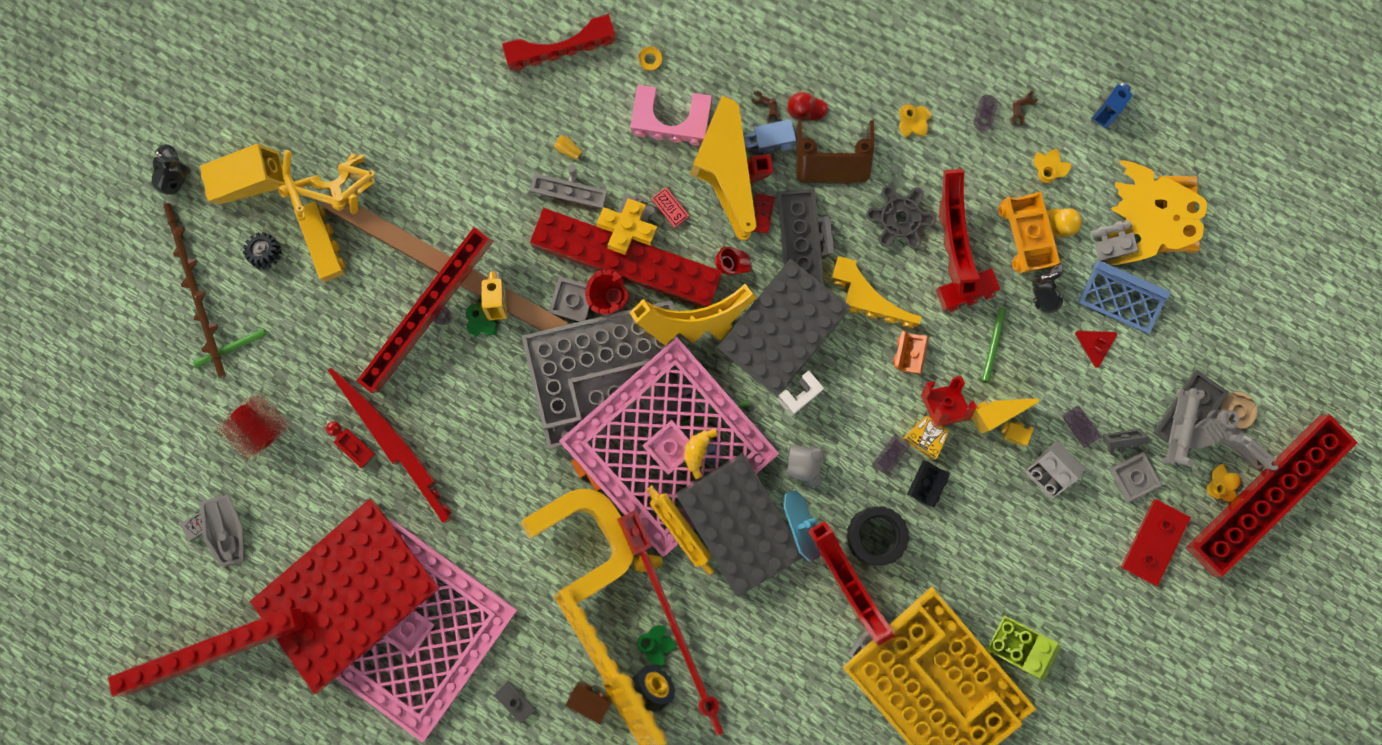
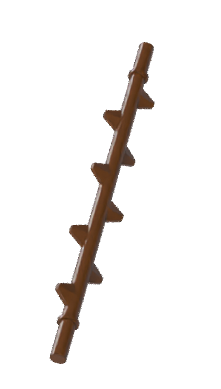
(190, 282)

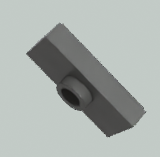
(514, 702)

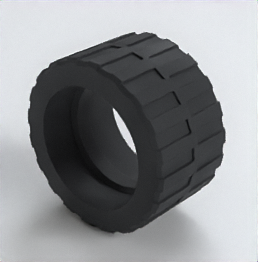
(899, 526)

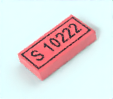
(670, 207)

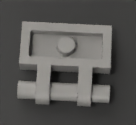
(1116, 246)

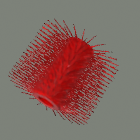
(253, 426)

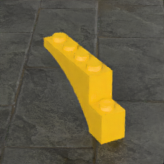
(865, 299)

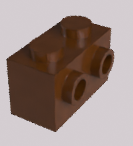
(589, 702)

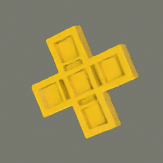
(626, 226)

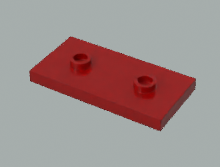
(1155, 542)

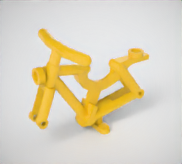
(337, 200)

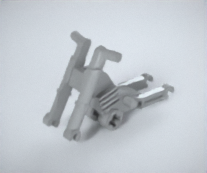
(1208, 432)

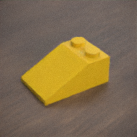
(992, 414)

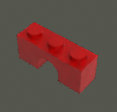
(951, 301)

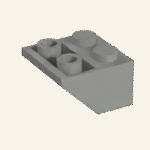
(1055, 470)

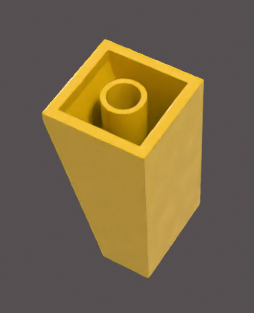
(242, 174)

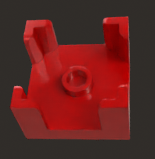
(947, 403)

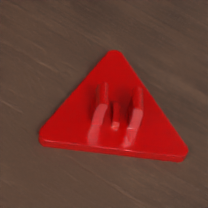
(1096, 344)

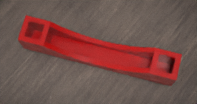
(523, 53)

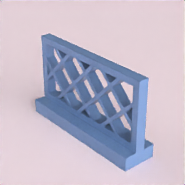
(1131, 282)

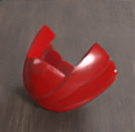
(606, 292)

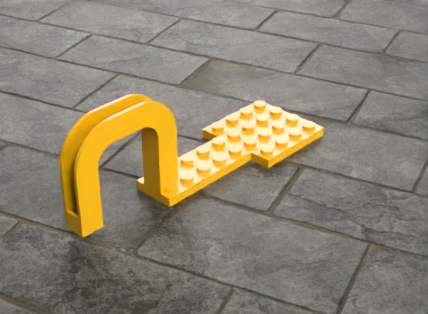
(616, 685)

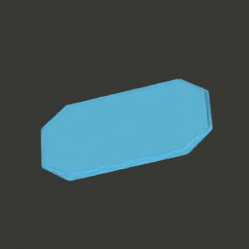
(800, 524)

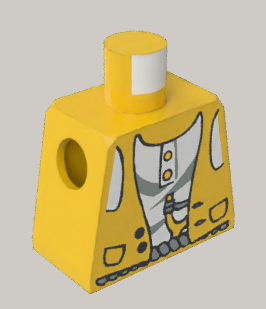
(494, 297)
(927, 437)

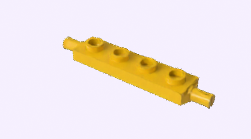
(680, 530)

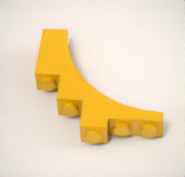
(692, 324)

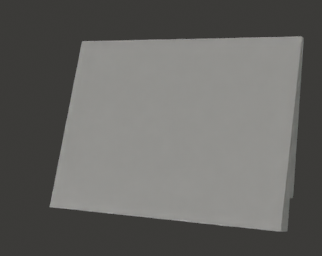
(587, 362)

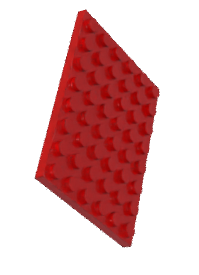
(349, 594)

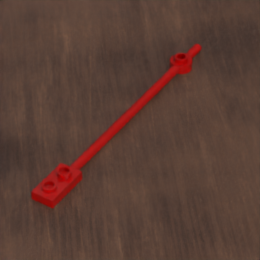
(638, 543)

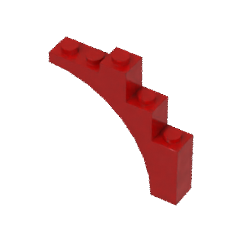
(956, 242)
(850, 585)

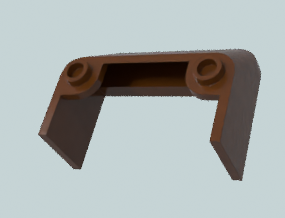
(834, 167)

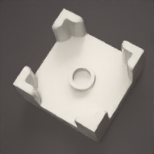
(812, 387)

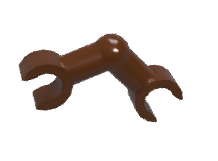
(767, 101)
(1017, 107)

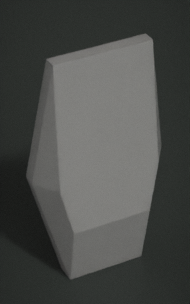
(222, 530)

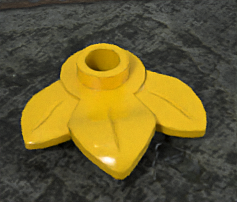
(916, 122)
(1051, 163)
(1225, 482)

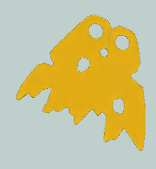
(1151, 222)

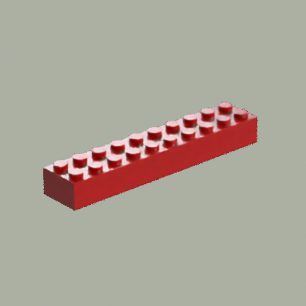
(641, 264)
(1271, 495)

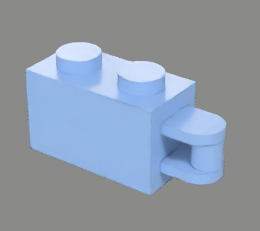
(771, 137)

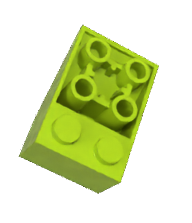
(1024, 648)

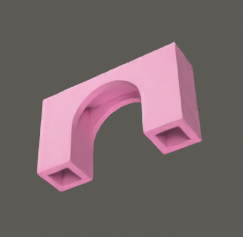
(691, 130)

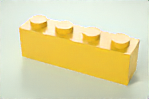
(320, 243)

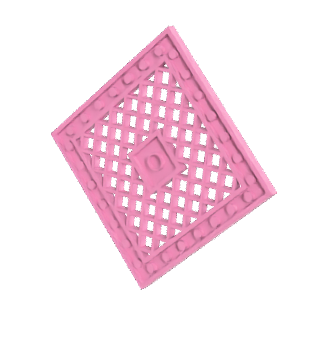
(666, 444)
(411, 634)

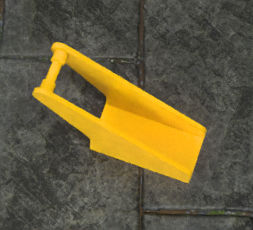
(724, 166)

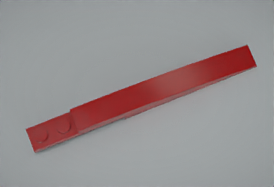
(393, 445)

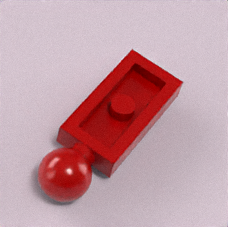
(350, 444)

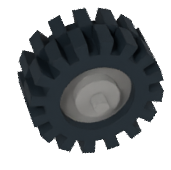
(262, 250)

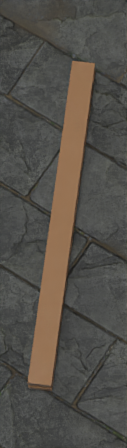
(435, 260)

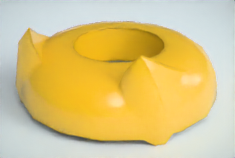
(650, 50)

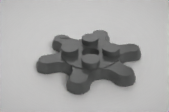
(910, 208)

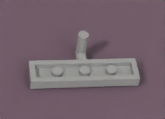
(568, 190)

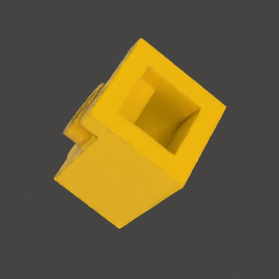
(1016, 433)

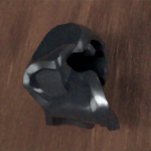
(168, 170)
(1044, 291)

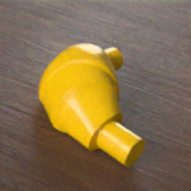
(696, 450)

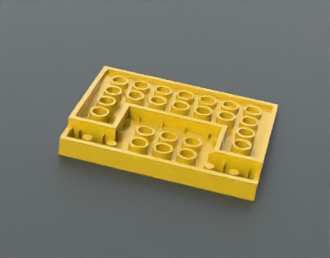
(939, 680)

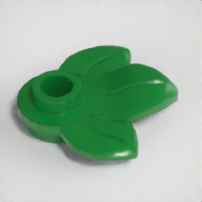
(479, 324)
(658, 646)

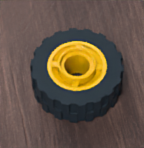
(654, 687)

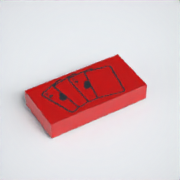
(763, 212)

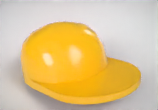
(1064, 222)

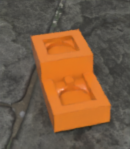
(582, 473)

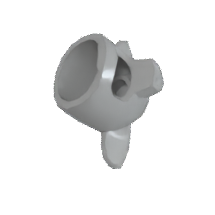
(805, 464)

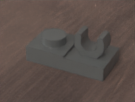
(826, 236)
(1124, 438)

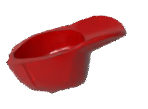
(806, 107)
(732, 261)

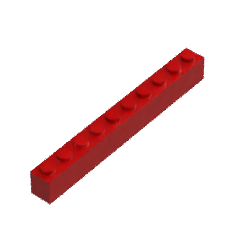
(425, 310)
(206, 652)

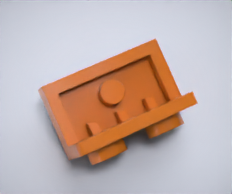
(911, 353)

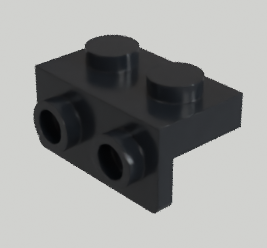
(928, 484)

